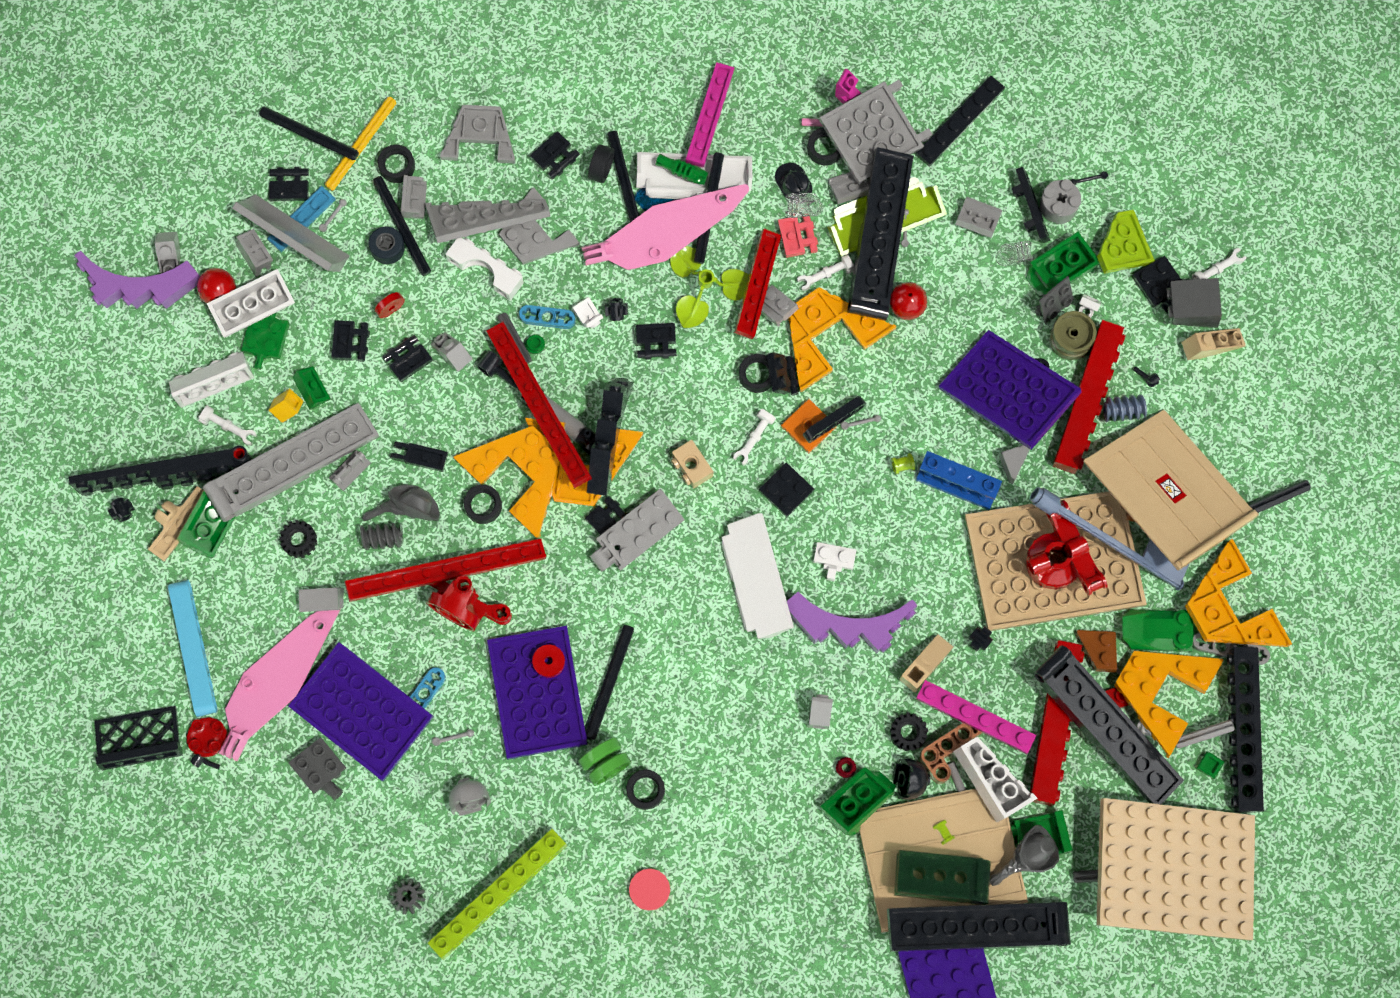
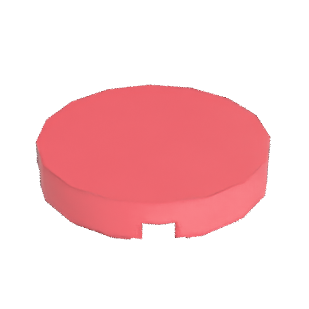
(649, 889)

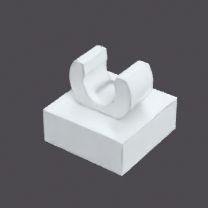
(1090, 303)

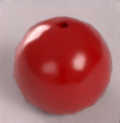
(214, 284)
(905, 306)

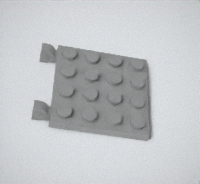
(868, 123)

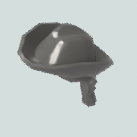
(408, 501)
(1033, 854)

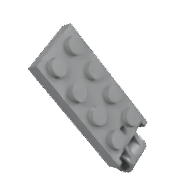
(637, 531)

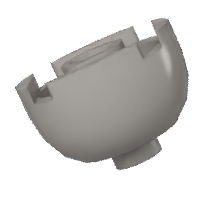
(468, 797)

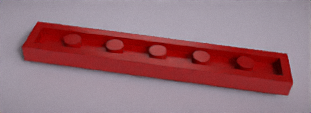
(757, 284)

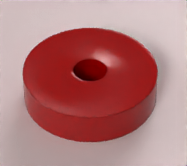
(389, 305)
(553, 669)

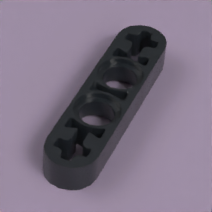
(834, 419)

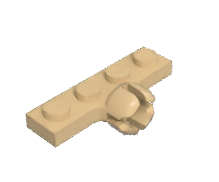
(172, 524)

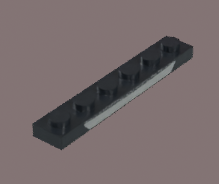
(960, 121)

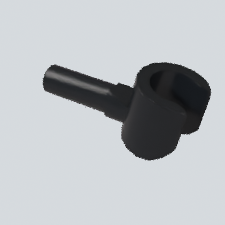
(1151, 380)
(197, 760)

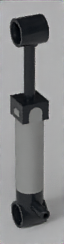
(576, 430)

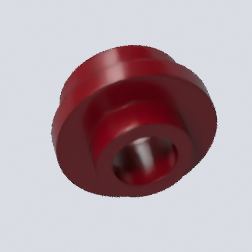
(845, 774)

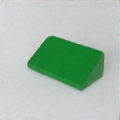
(311, 387)

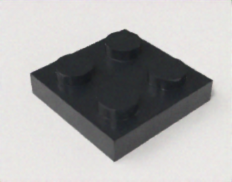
(1155, 279)
(786, 490)

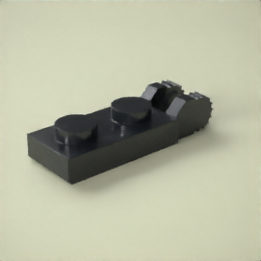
(421, 456)

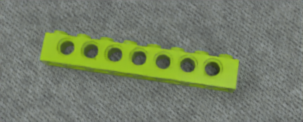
(497, 894)

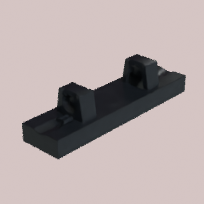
(1025, 188)

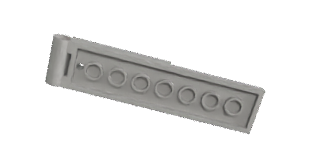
(290, 462)

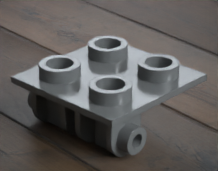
(1055, 300)
(317, 765)

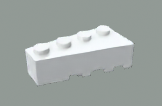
(992, 780)

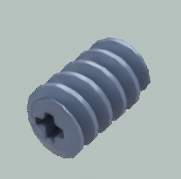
(1124, 407)

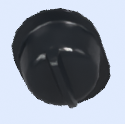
(792, 179)

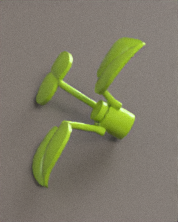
(692, 311)

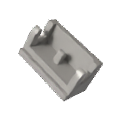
(413, 197)
(254, 252)
(321, 599)

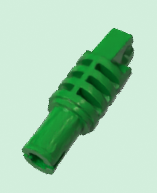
(682, 169)

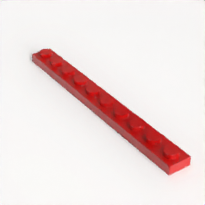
(539, 405)
(444, 570)

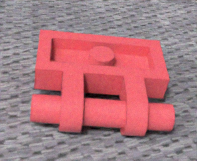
(792, 239)

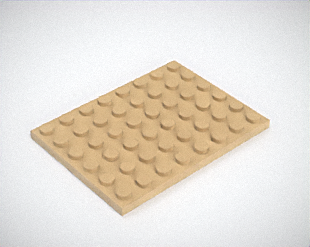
(1008, 592)
(1176, 869)

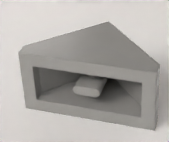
(1013, 460)

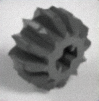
(400, 896)

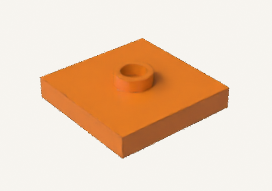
(803, 419)

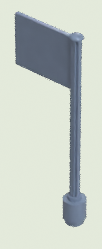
(1152, 558)

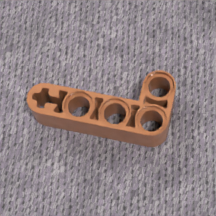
(940, 754)

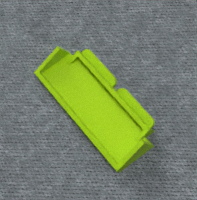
(922, 203)

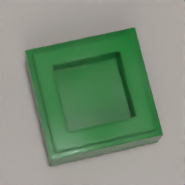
(1210, 765)

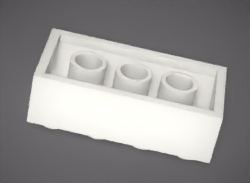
(250, 303)
(211, 379)

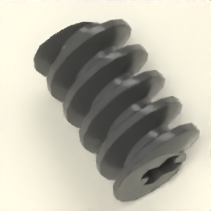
(381, 537)

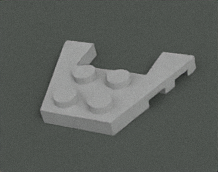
(479, 125)
(531, 242)

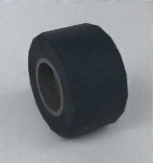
(384, 238)

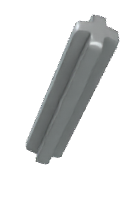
(1205, 733)

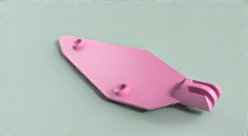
(665, 229)
(274, 681)

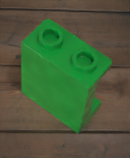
(1053, 823)

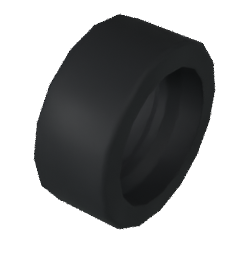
(389, 151)
(816, 157)
(601, 163)
(752, 387)
(482, 519)
(645, 774)

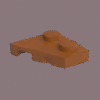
(1100, 648)

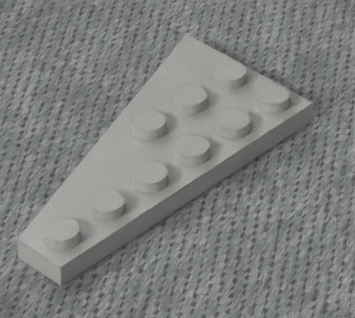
(481, 216)

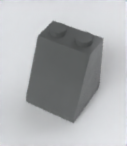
(1195, 302)

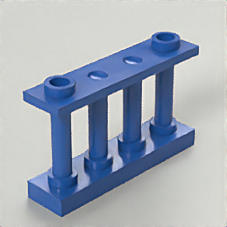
(958, 480)

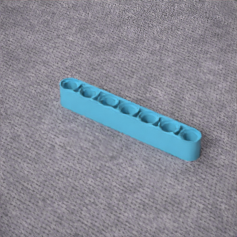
(192, 648)

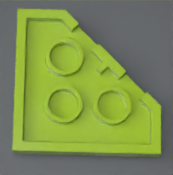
(1124, 244)

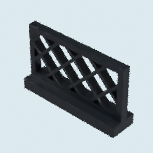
(141, 754)

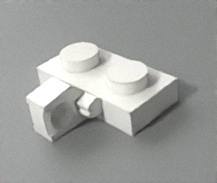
(834, 558)

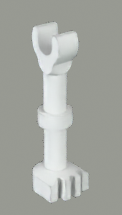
(1217, 268)
(827, 272)
(208, 414)
(766, 418)

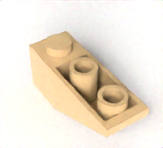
(1212, 343)
(926, 663)

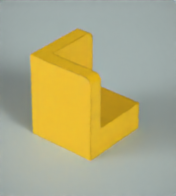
(286, 405)

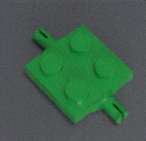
(265, 339)

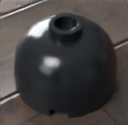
(911, 779)

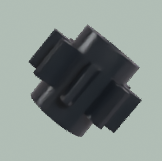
(616, 309)
(121, 509)
(980, 638)

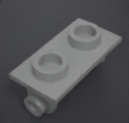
(350, 470)

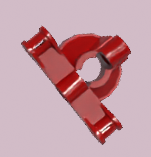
(1078, 559)
(462, 605)

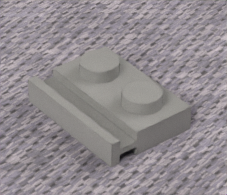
(846, 188)
(777, 306)

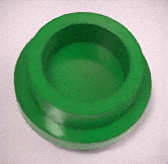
(535, 344)

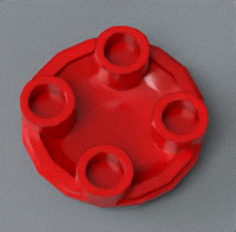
(206, 736)

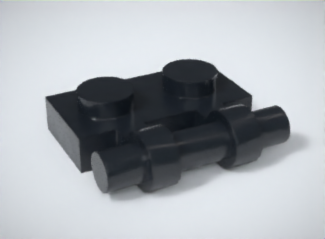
(552, 150)
(289, 190)
(656, 334)
(344, 338)
(410, 362)
(782, 374)
(601, 519)

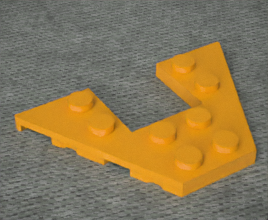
(817, 314)
(534, 456)
(563, 489)
(1215, 616)
(1143, 679)

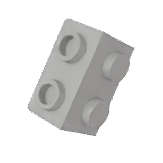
(978, 217)

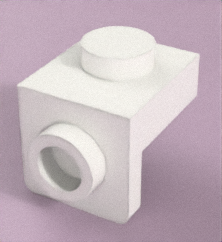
(587, 313)

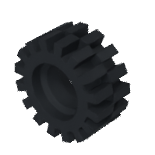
(290, 530)
(908, 719)

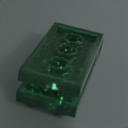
(973, 871)

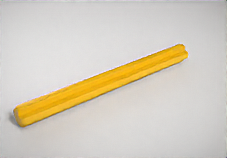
(361, 142)

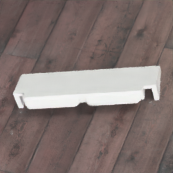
(662, 184)
(756, 577)

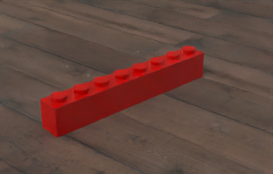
(1088, 404)
(1051, 744)

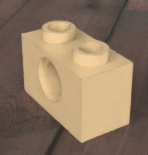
(690, 453)

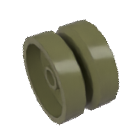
(1072, 335)

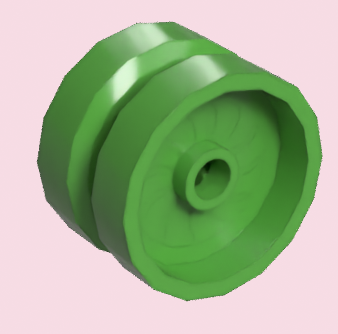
(605, 761)

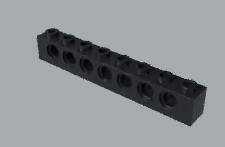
(1250, 658)

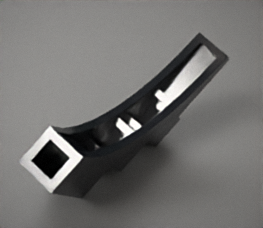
(607, 432)

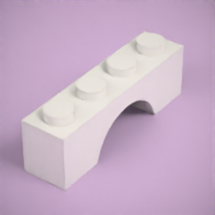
(465, 254)

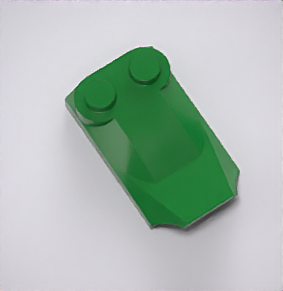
(1069, 258)
(204, 528)
(1158, 630)
(858, 800)

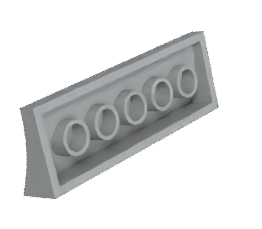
(292, 233)

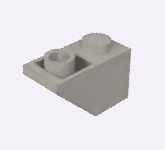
(167, 251)
(451, 351)
(820, 712)

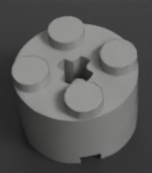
(1052, 198)

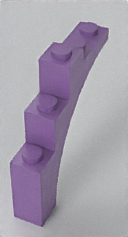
(162, 288)
(874, 630)

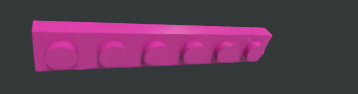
(710, 114)
(976, 717)

